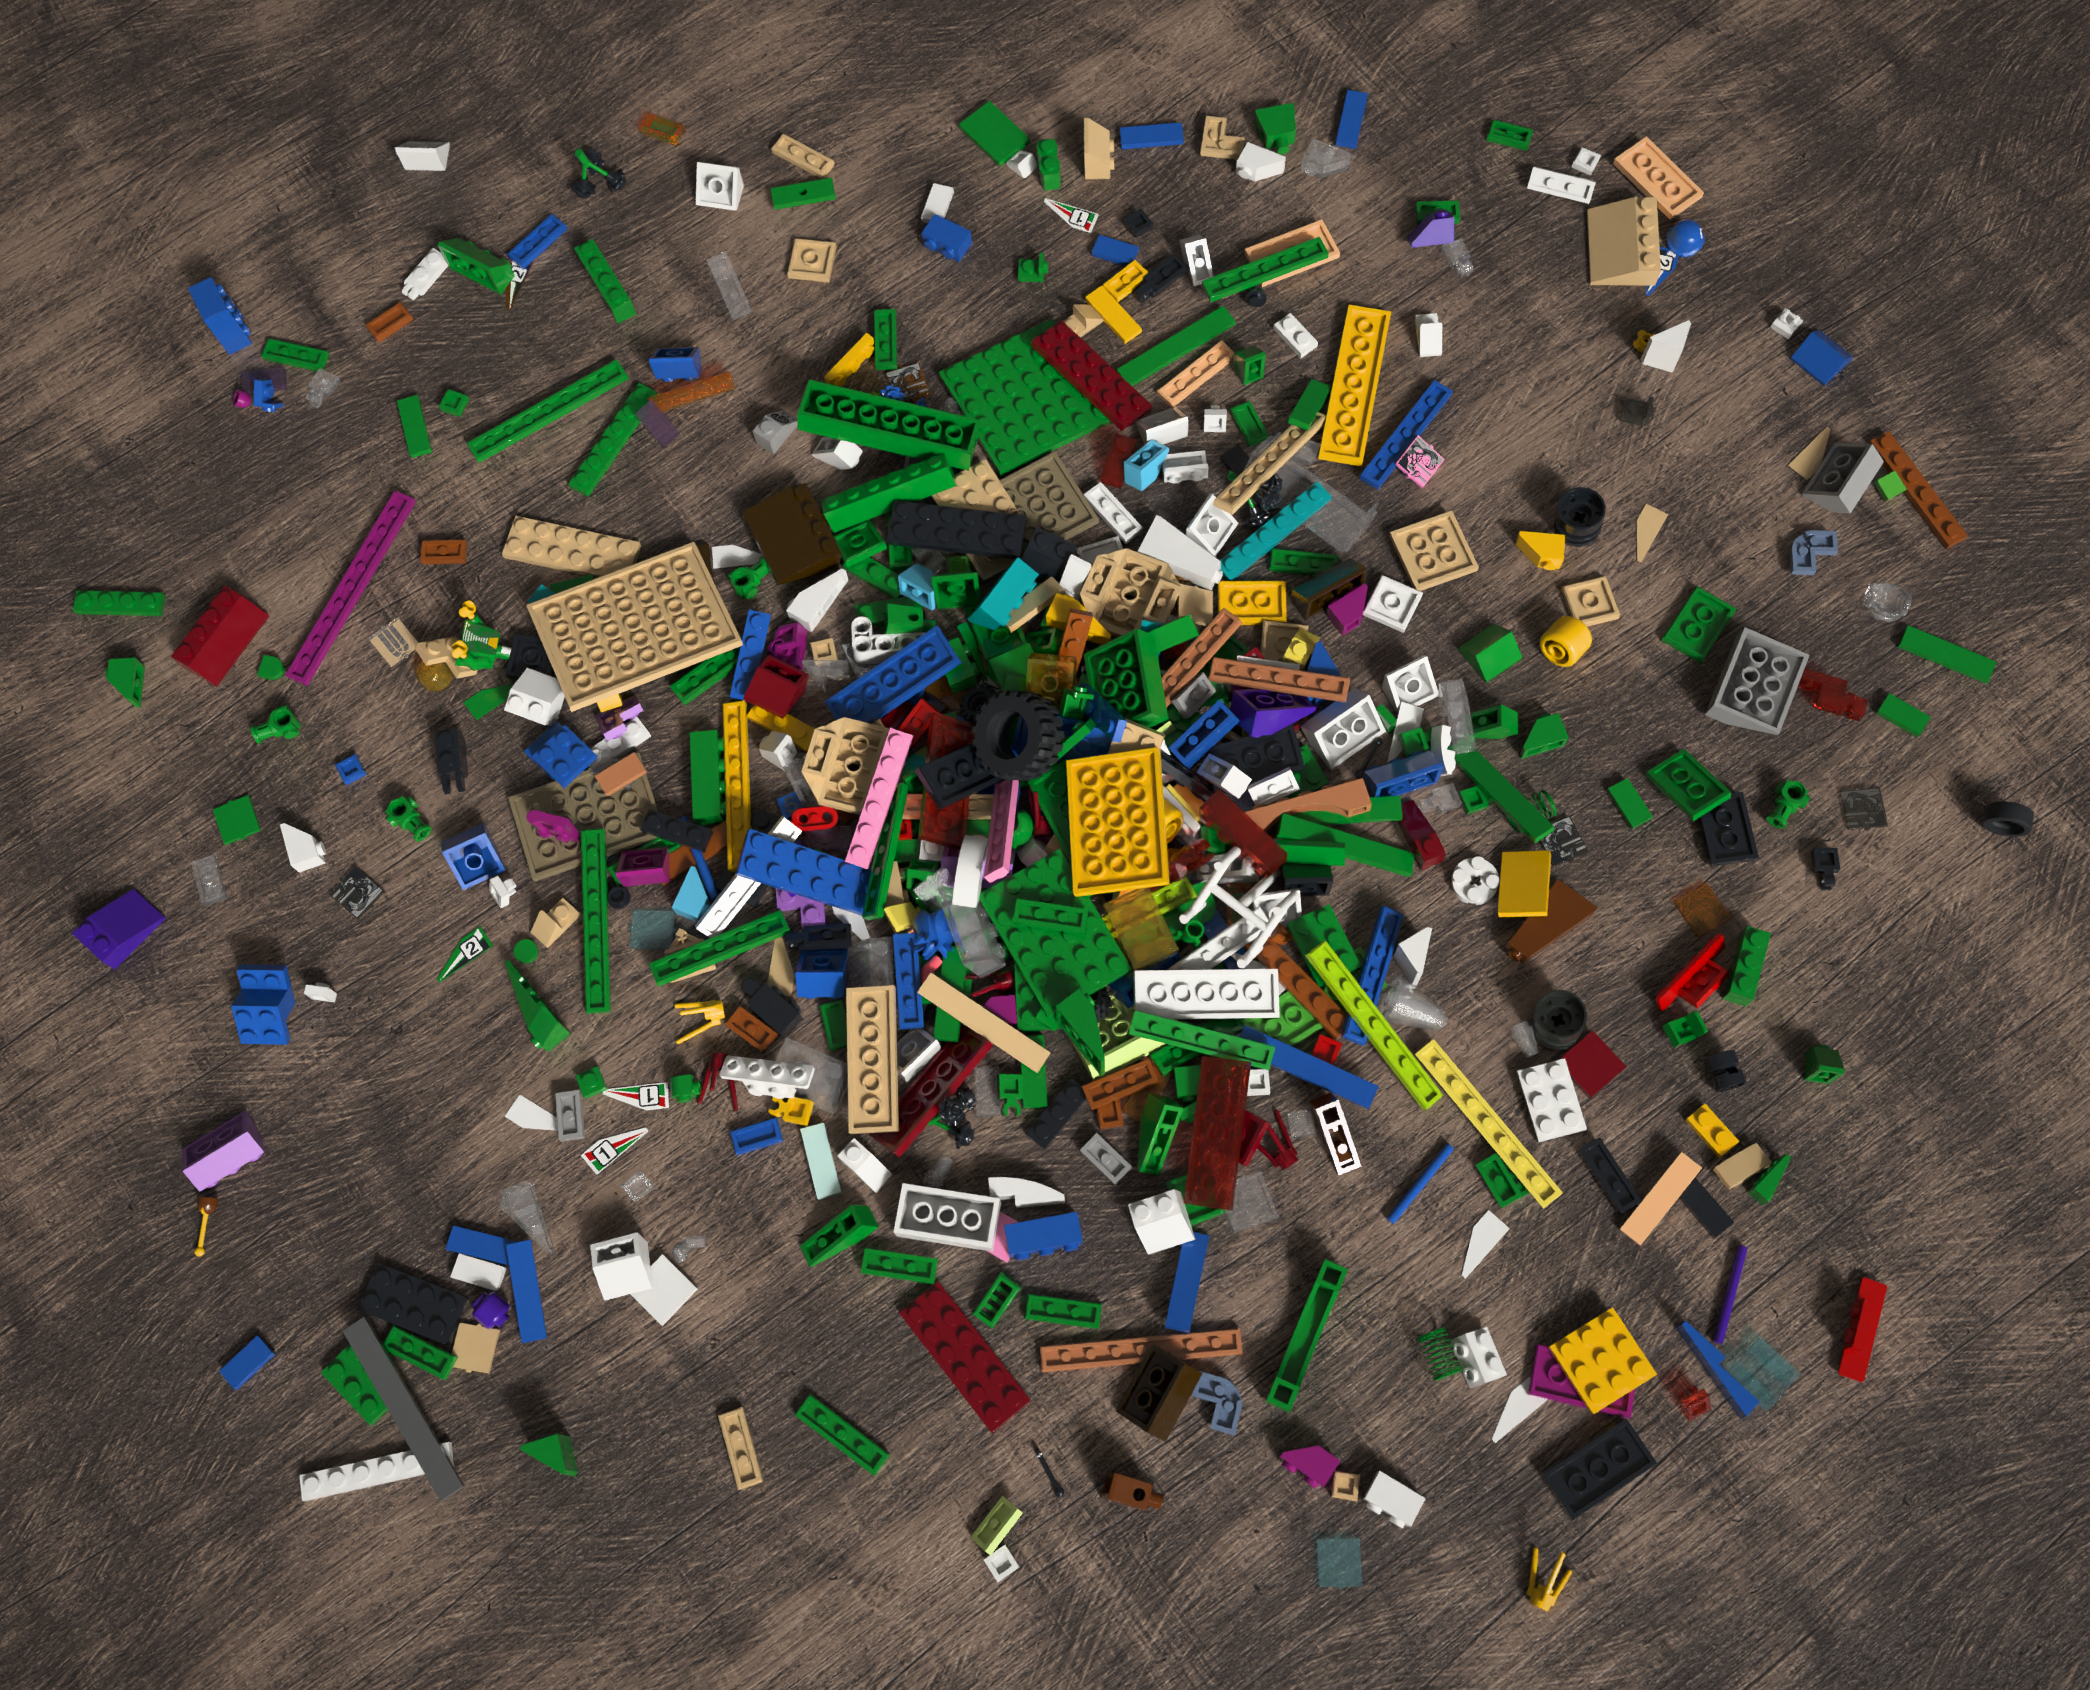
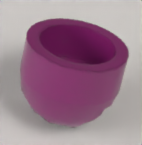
(241, 399)

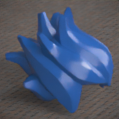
(932, 933)

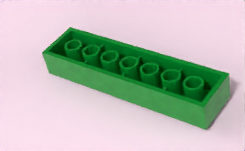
(887, 424)

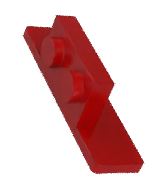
(1697, 978)
(1862, 1329)

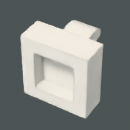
(1786, 323)
(1215, 419)
(502, 891)

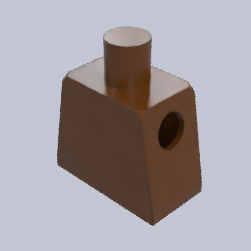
(1121, 1488)

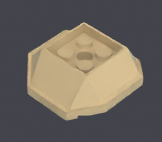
(1124, 575)
(833, 752)

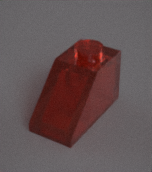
(1119, 451)

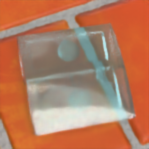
(1764, 1373)

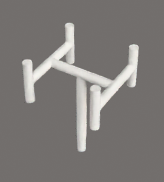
(1241, 905)

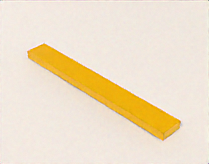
(736, 779)

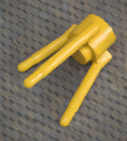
(712, 1010)
(1544, 1596)

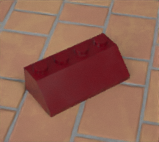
(219, 636)

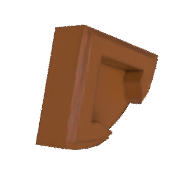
(1281, 935)

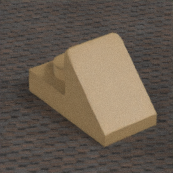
(1083, 319)
(554, 923)

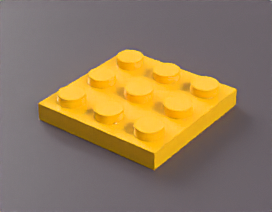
(1602, 1361)

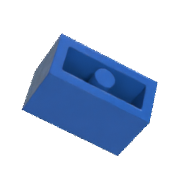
(946, 238)

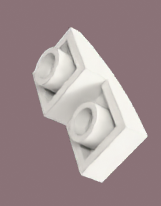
(1439, 742)

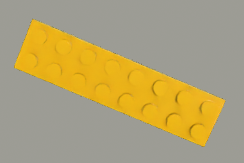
(1354, 385)

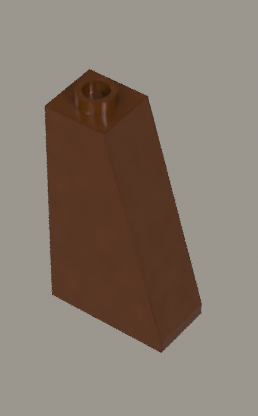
(1565, 913)

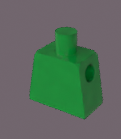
(1276, 126)
(905, 619)

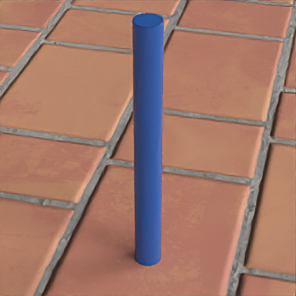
(704, 871)
(1419, 1183)

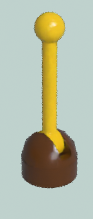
(205, 1206)

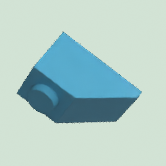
(1145, 465)
(917, 585)
(692, 898)

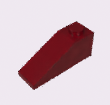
(1420, 836)

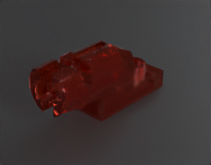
(1831, 695)
(1186, 860)

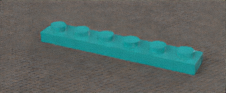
(1274, 531)

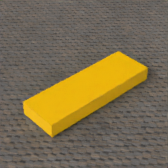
(1113, 314)

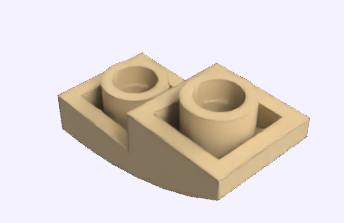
(1742, 1166)

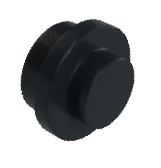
(1256, 297)
(619, 897)

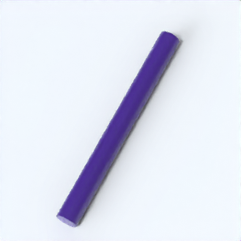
(1730, 1293)

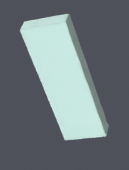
(821, 1161)

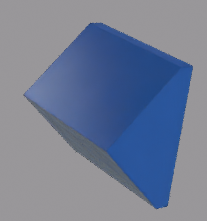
(1821, 357)

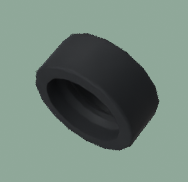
(2008, 819)

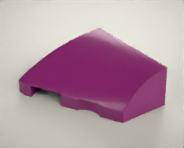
(789, 644)

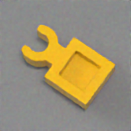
(794, 1111)

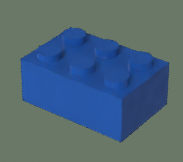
(220, 315)

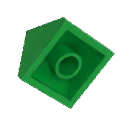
(1491, 652)
(1011, 663)
(554, 1452)

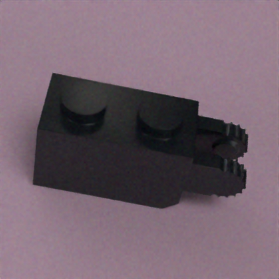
(451, 758)
(772, 1008)

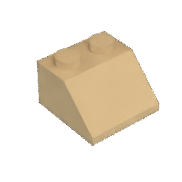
(1097, 151)

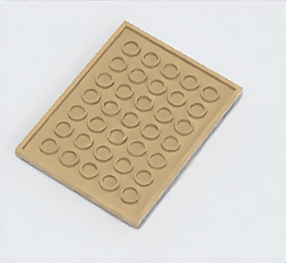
(633, 626)

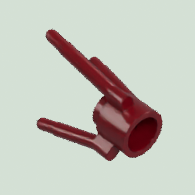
(1041, 826)
(1001, 982)
(714, 1068)
(1285, 1154)

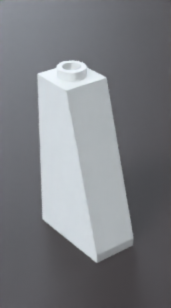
(1181, 553)

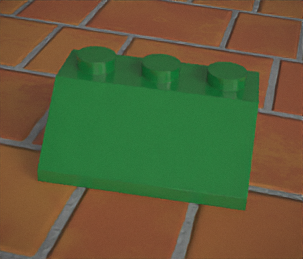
(477, 264)

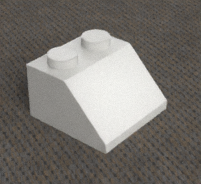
(536, 697)
(1162, 1221)

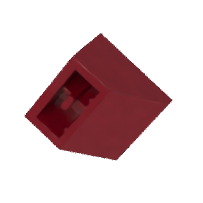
(776, 686)

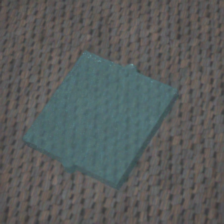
(652, 929)
(1339, 1563)

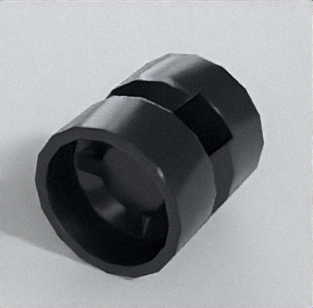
(1725, 1071)

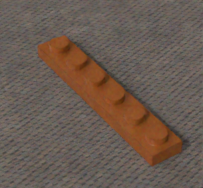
(1919, 491)
(1302, 988)

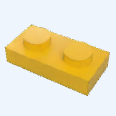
(1125, 281)
(1712, 1130)

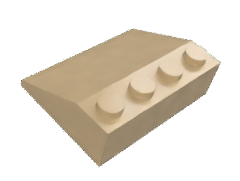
(1624, 242)

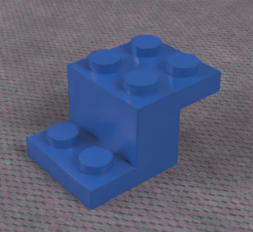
(560, 754)
(263, 1004)

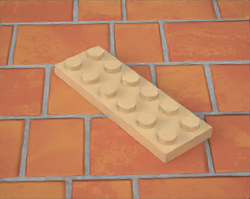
(568, 548)
(872, 1059)

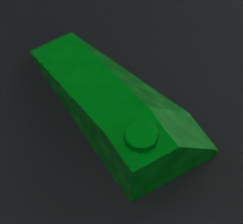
(539, 1018)

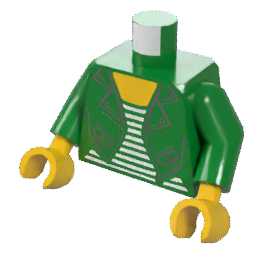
(478, 642)

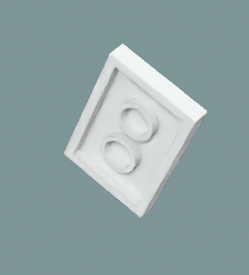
(1551, 1100)

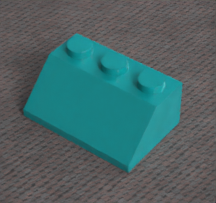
(1005, 595)

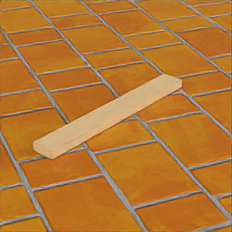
(1265, 466)

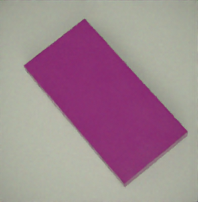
(1551, 1383)

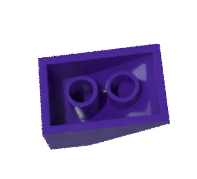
(1268, 711)
(119, 928)

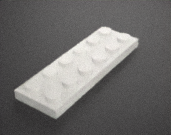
(1207, 993)

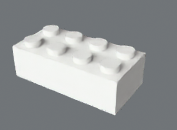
(947, 1217)

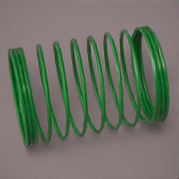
(1551, 802)
(1430, 1335)

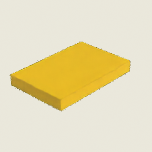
(1253, 600)
(1524, 883)

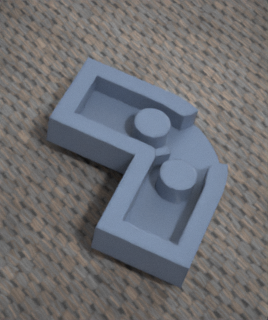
(1807, 546)
(1227, 1400)

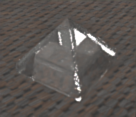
(637, 1186)

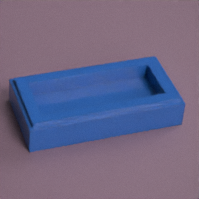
(1115, 250)
(756, 1136)
(247, 1362)

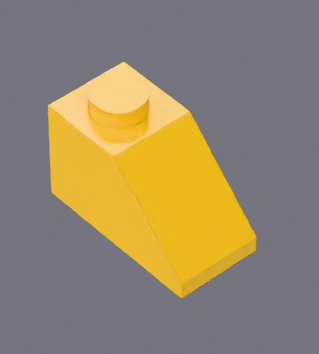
(1542, 548)

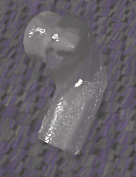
(685, 1244)

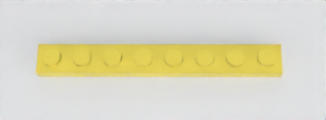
(1489, 1124)

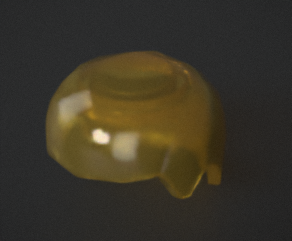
(434, 676)

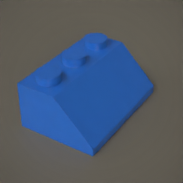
(1403, 775)

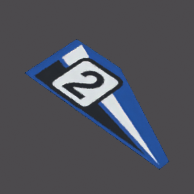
(1668, 263)

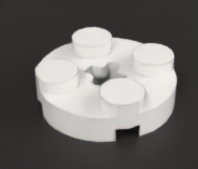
(1472, 893)

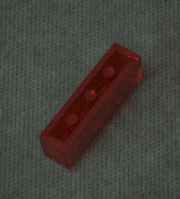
(1241, 831)

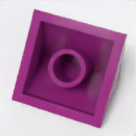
(644, 867)

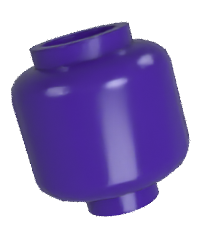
(490, 1310)

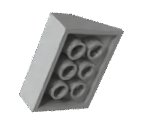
(1757, 683)

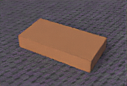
(620, 774)

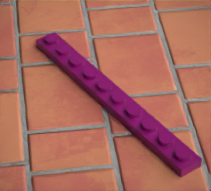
(350, 588)

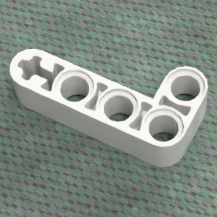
(875, 643)

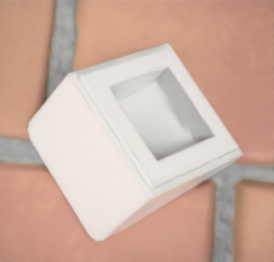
(1022, 163)

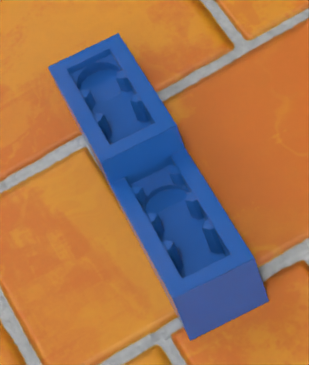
(1186, 1283)
(1710, 1357)

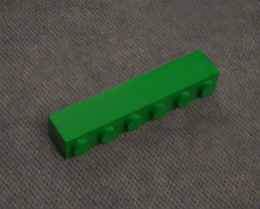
(879, 494)

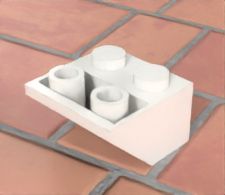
(622, 1265)

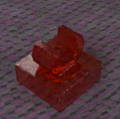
(1695, 1404)

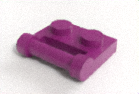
(553, 825)

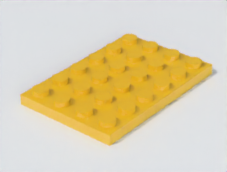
(1117, 822)

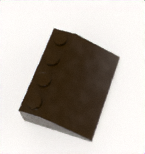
(793, 535)

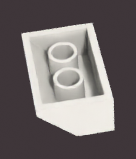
(1343, 728)

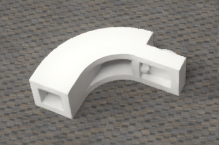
(970, 871)

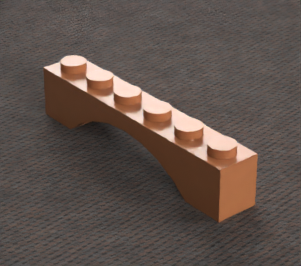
(1344, 799)

